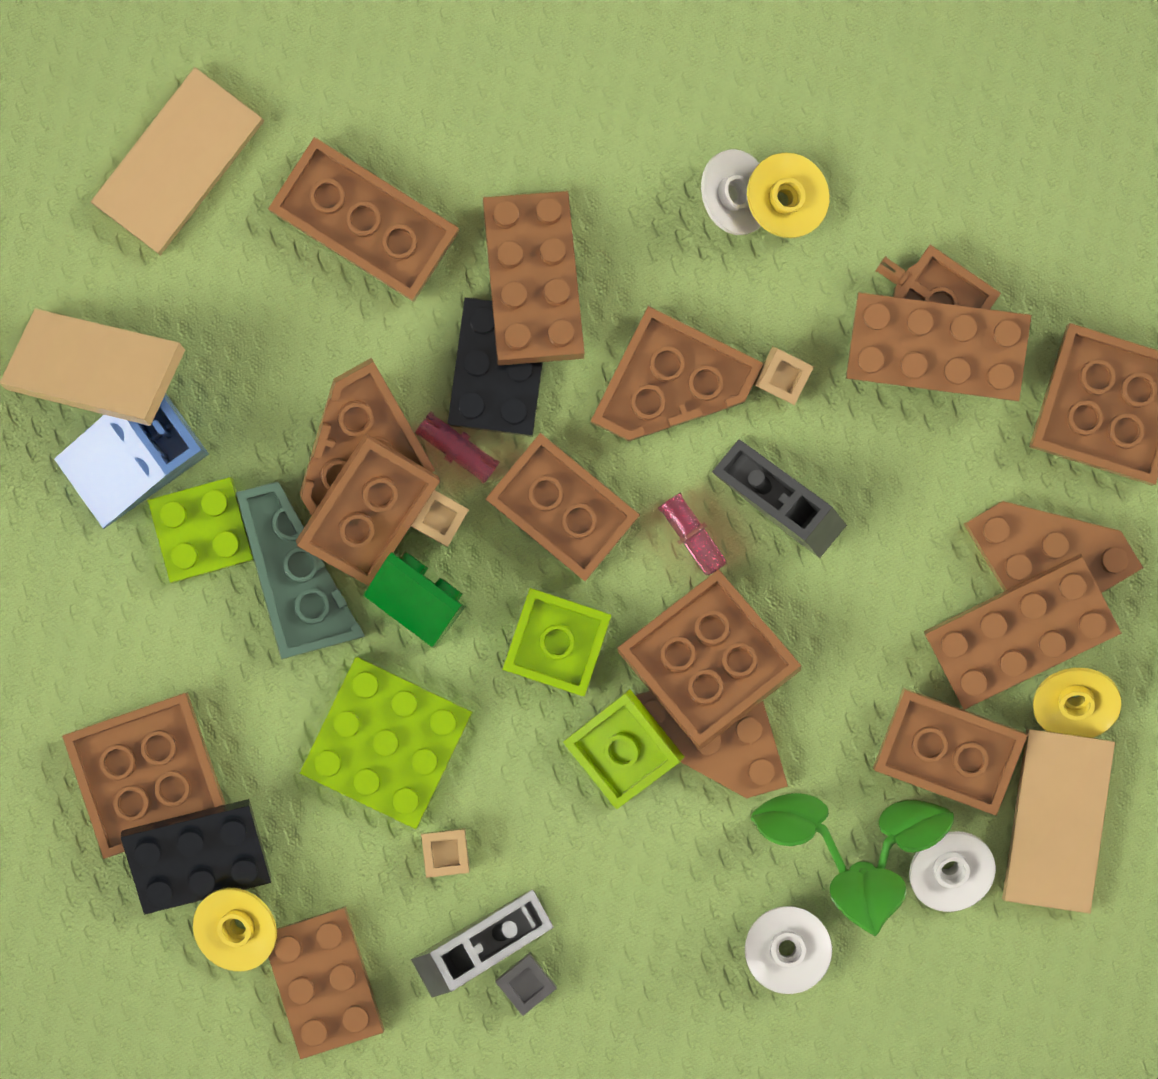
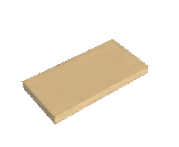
(177, 161)
(92, 366)
(1058, 821)

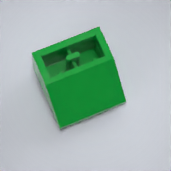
(413, 599)

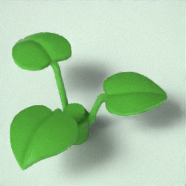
(864, 892)

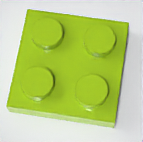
(200, 530)
(557, 642)
(623, 749)

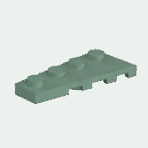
(297, 588)

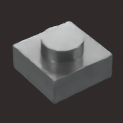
(526, 984)

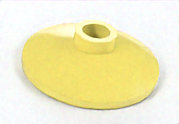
(805, 191)
(1080, 716)
(226, 942)

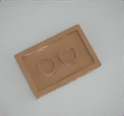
(562, 507)
(367, 510)
(950, 751)
(324, 983)

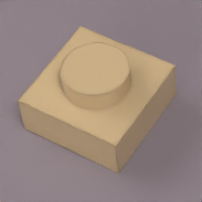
(783, 375)
(440, 518)
(445, 852)

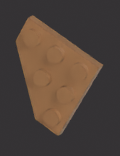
(672, 378)
(356, 406)
(1028, 541)
(739, 758)

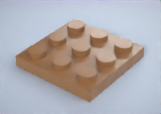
(1102, 405)
(709, 659)
(142, 769)

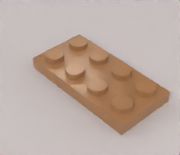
(364, 219)
(533, 278)
(938, 346)
(1022, 632)

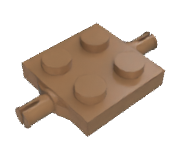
(939, 281)

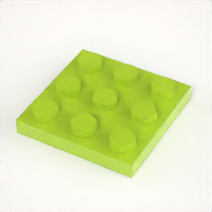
(386, 742)

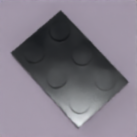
(489, 394)
(195, 855)

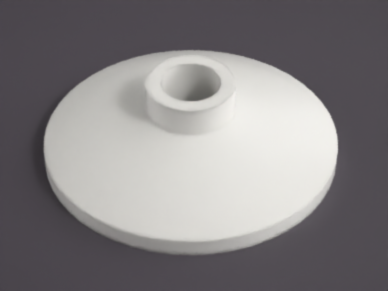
(725, 191)
(962, 883)
(792, 972)

